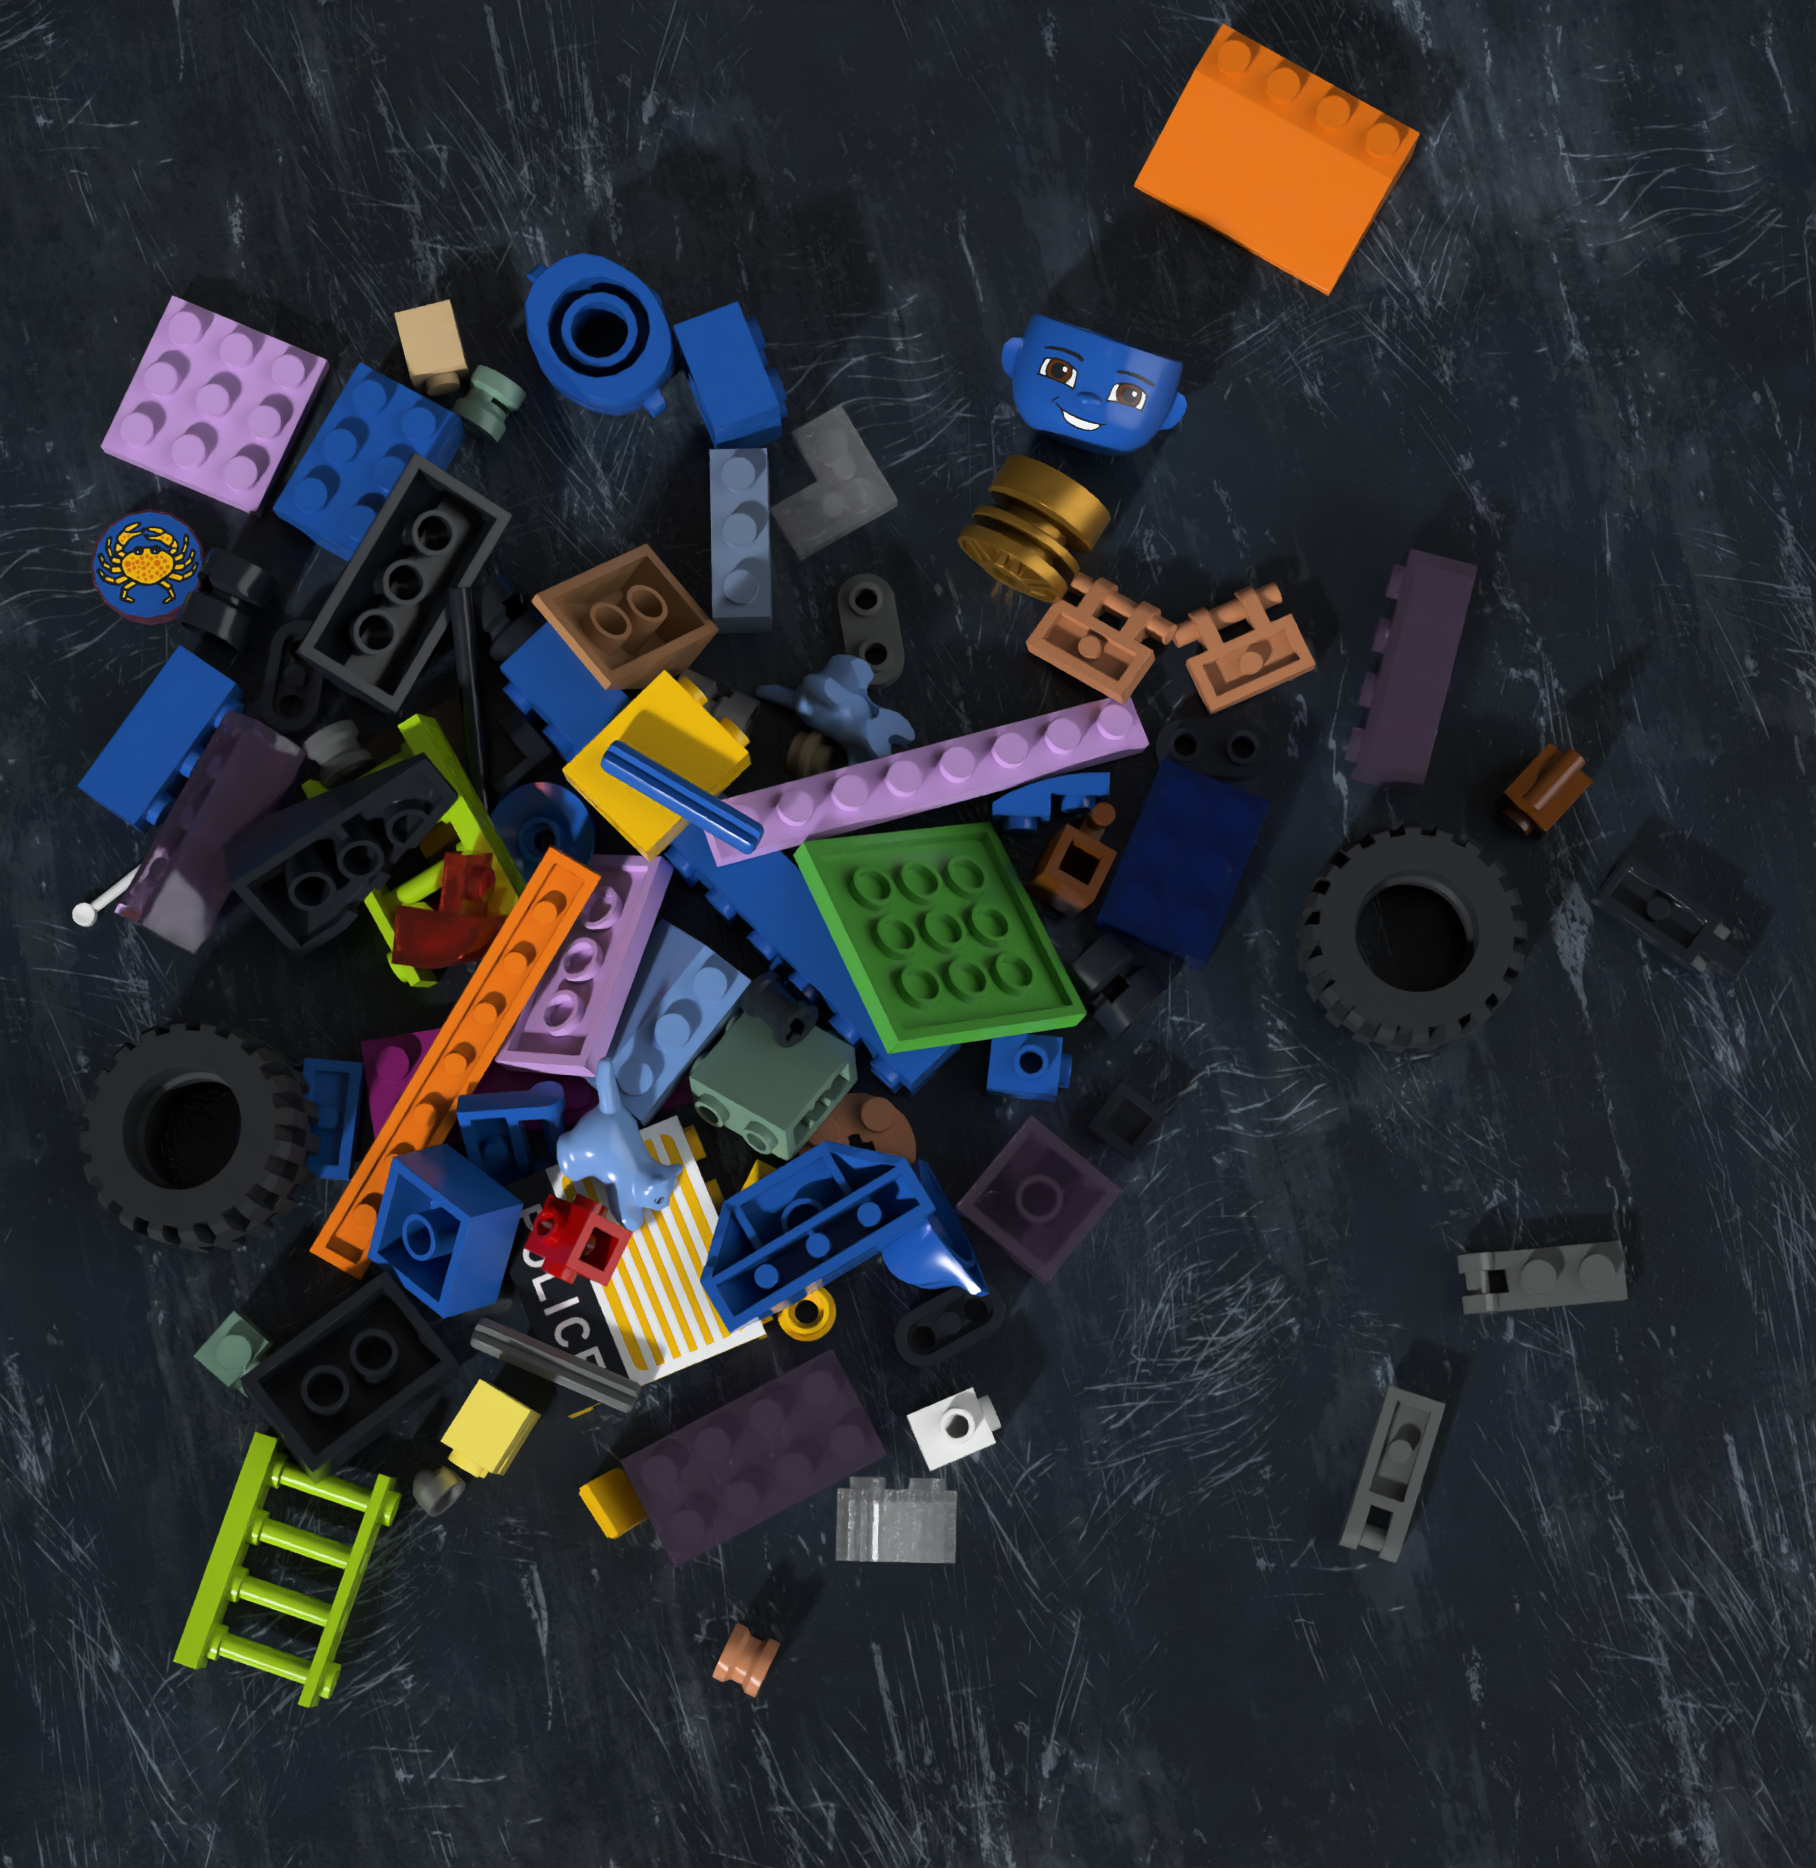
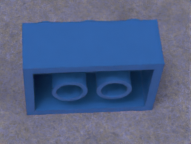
(361, 457)

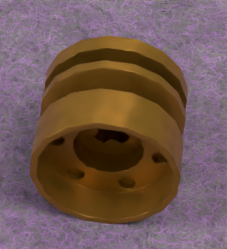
(1038, 522)

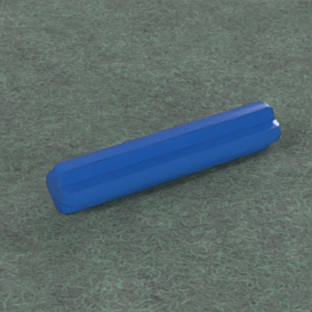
(682, 797)

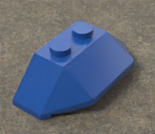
(808, 1228)

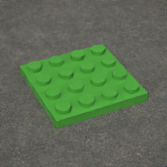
(939, 936)

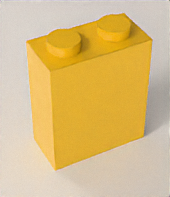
(673, 731)

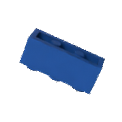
(161, 741)

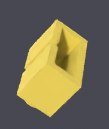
(489, 1430)

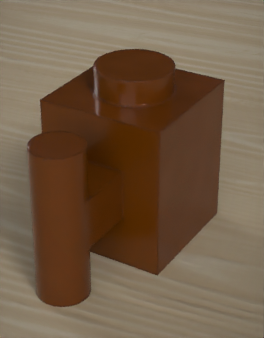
(1543, 792)
(1074, 863)

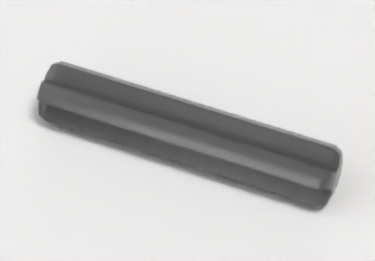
(555, 1365)

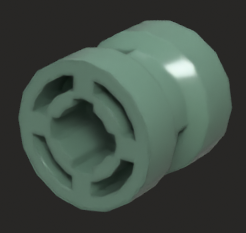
(488, 404)

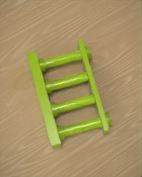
(469, 822)
(229, 1581)

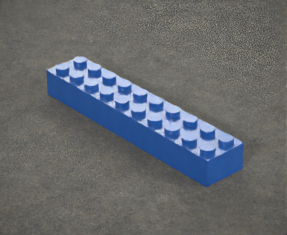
(759, 893)

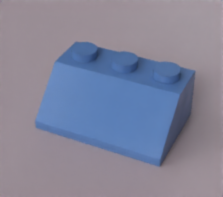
(670, 1018)

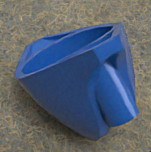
(937, 1248)

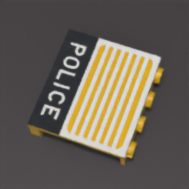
(654, 1307)

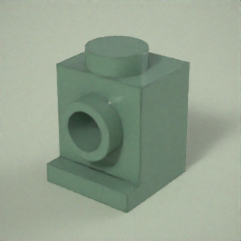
(236, 1349)

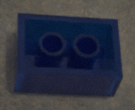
(1182, 865)

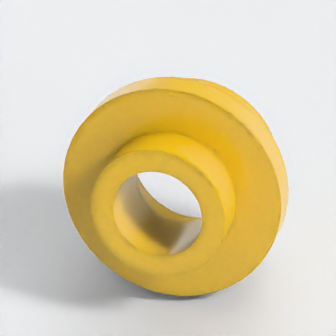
(816, 1329)

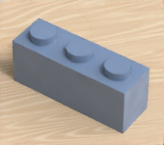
(740, 540)

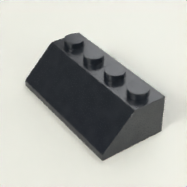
(396, 584)

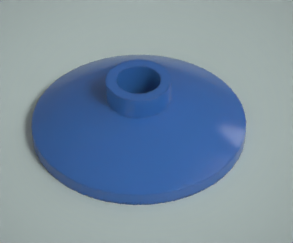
(536, 810)

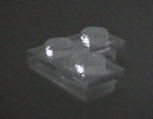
(847, 487)

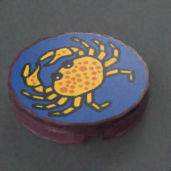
(147, 566)

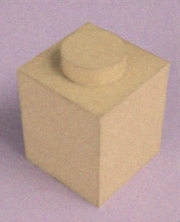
(433, 348)

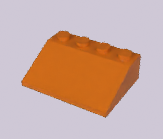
(1276, 159)

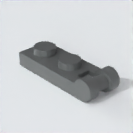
(1544, 1277)
(1392, 1471)

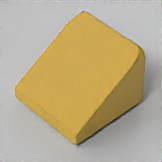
(613, 1503)

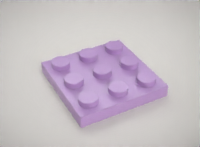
(215, 406)

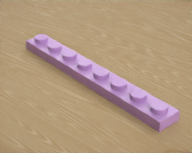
(936, 775)

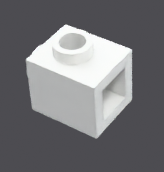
(954, 1428)

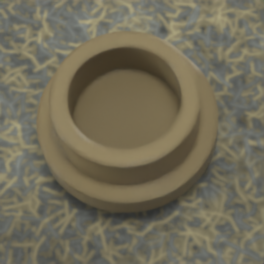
(809, 755)

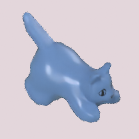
(839, 707)
(612, 1149)

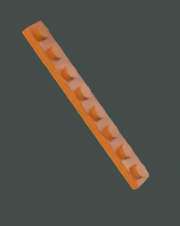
(461, 1048)

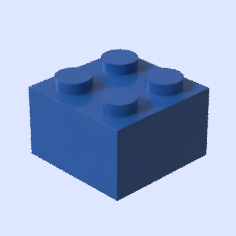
(729, 379)
(445, 1230)

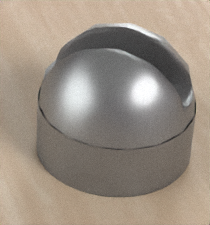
(437, 1488)

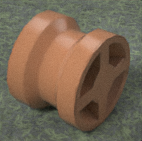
(746, 1660)

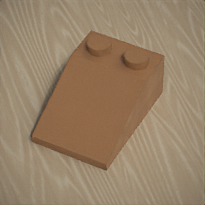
(628, 620)

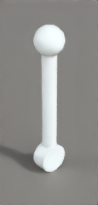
(87, 914)

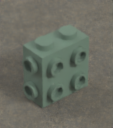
(771, 1091)

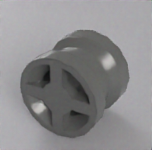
(338, 754)

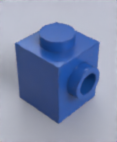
(1028, 1067)

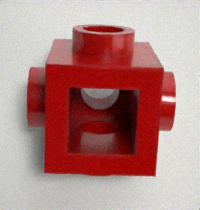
(577, 1240)

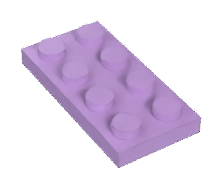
(587, 982)

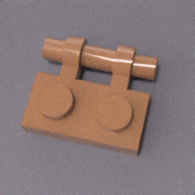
(1093, 650)
(1250, 662)

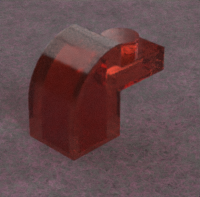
(458, 927)

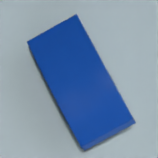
(1031, 805)

